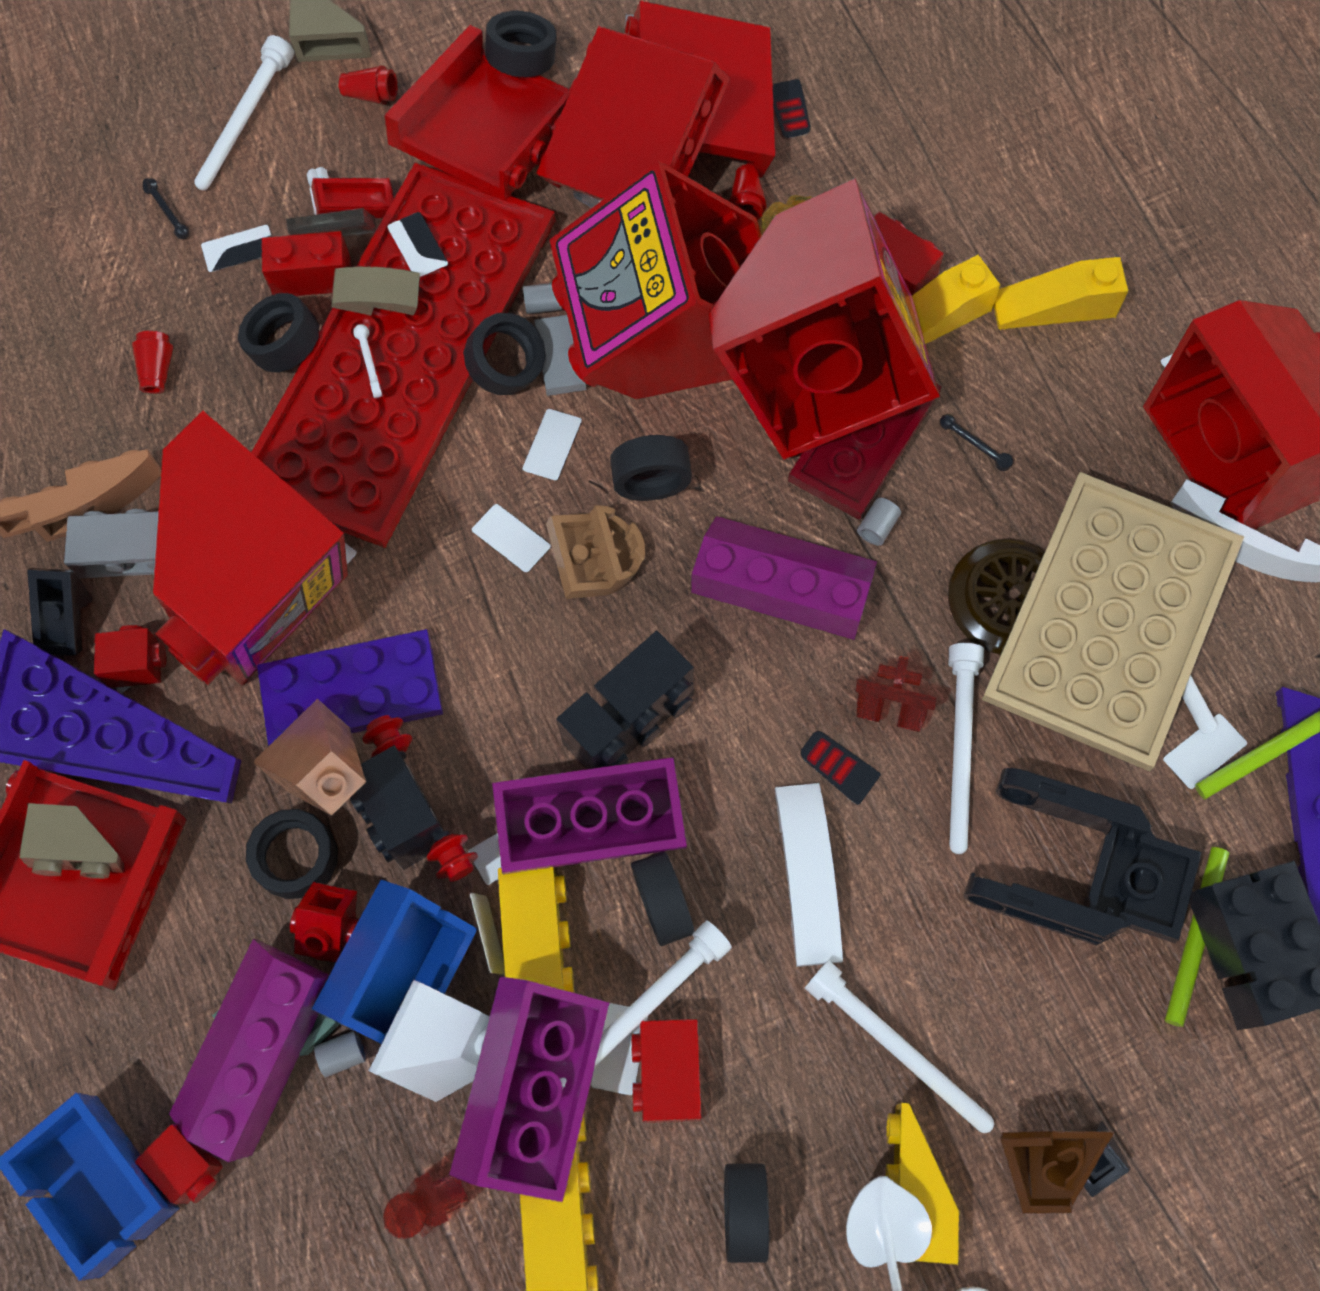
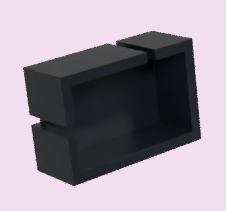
(639, 698)
(1266, 929)

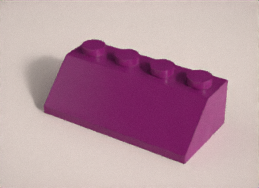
(782, 577)
(588, 815)
(248, 1053)
(517, 1117)

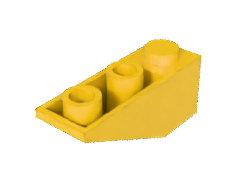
(919, 1174)

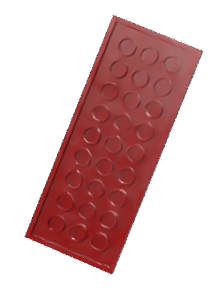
(367, 454)

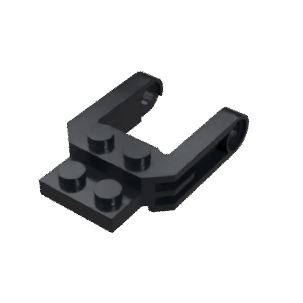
(1134, 878)

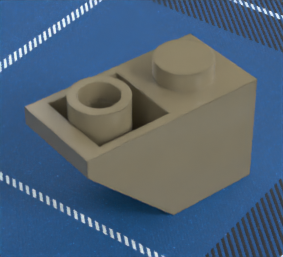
(66, 840)

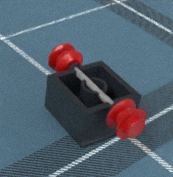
(397, 807)

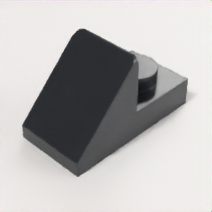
(55, 609)

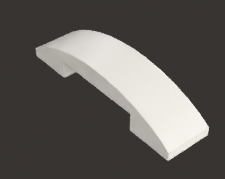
(1257, 549)
(809, 875)

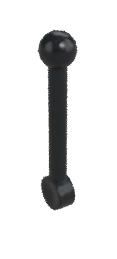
(150, 187)
(1002, 461)

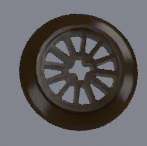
(964, 592)

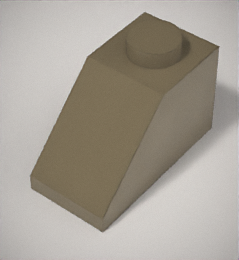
(325, 32)

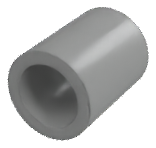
(540, 299)
(879, 521)
(340, 1053)

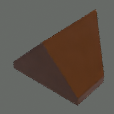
(1052, 1166)

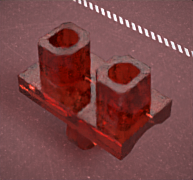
(913, 704)
(423, 1206)

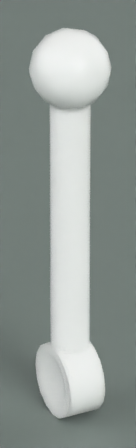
(361, 333)

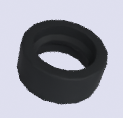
(520, 59)
(265, 319)
(524, 334)
(650, 467)
(268, 830)
(662, 898)
(746, 1213)

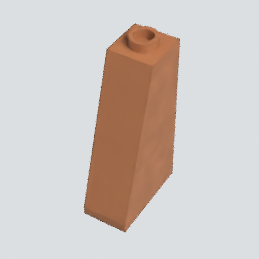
(315, 759)

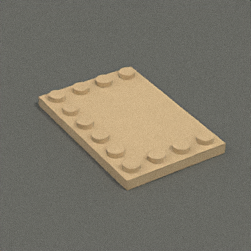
(1114, 621)

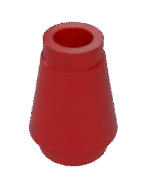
(370, 85)
(748, 191)
(152, 360)

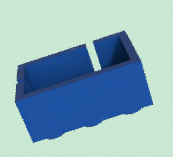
(385, 956)
(94, 1184)

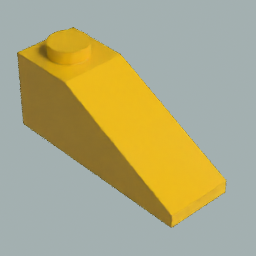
(1064, 295)
(956, 298)

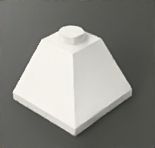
(431, 1044)

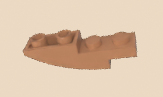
(90, 487)

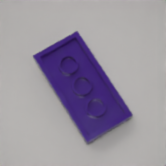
(355, 682)

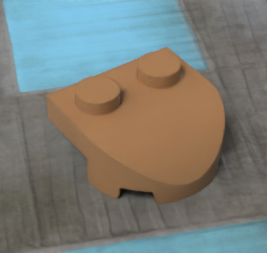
(595, 551)

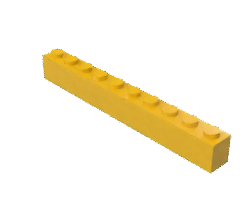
(533, 951)

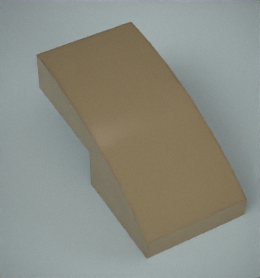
(378, 287)

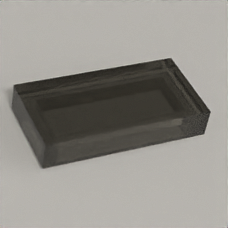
(349, 222)

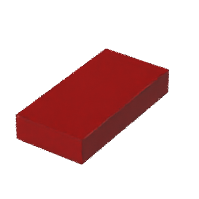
(352, 193)

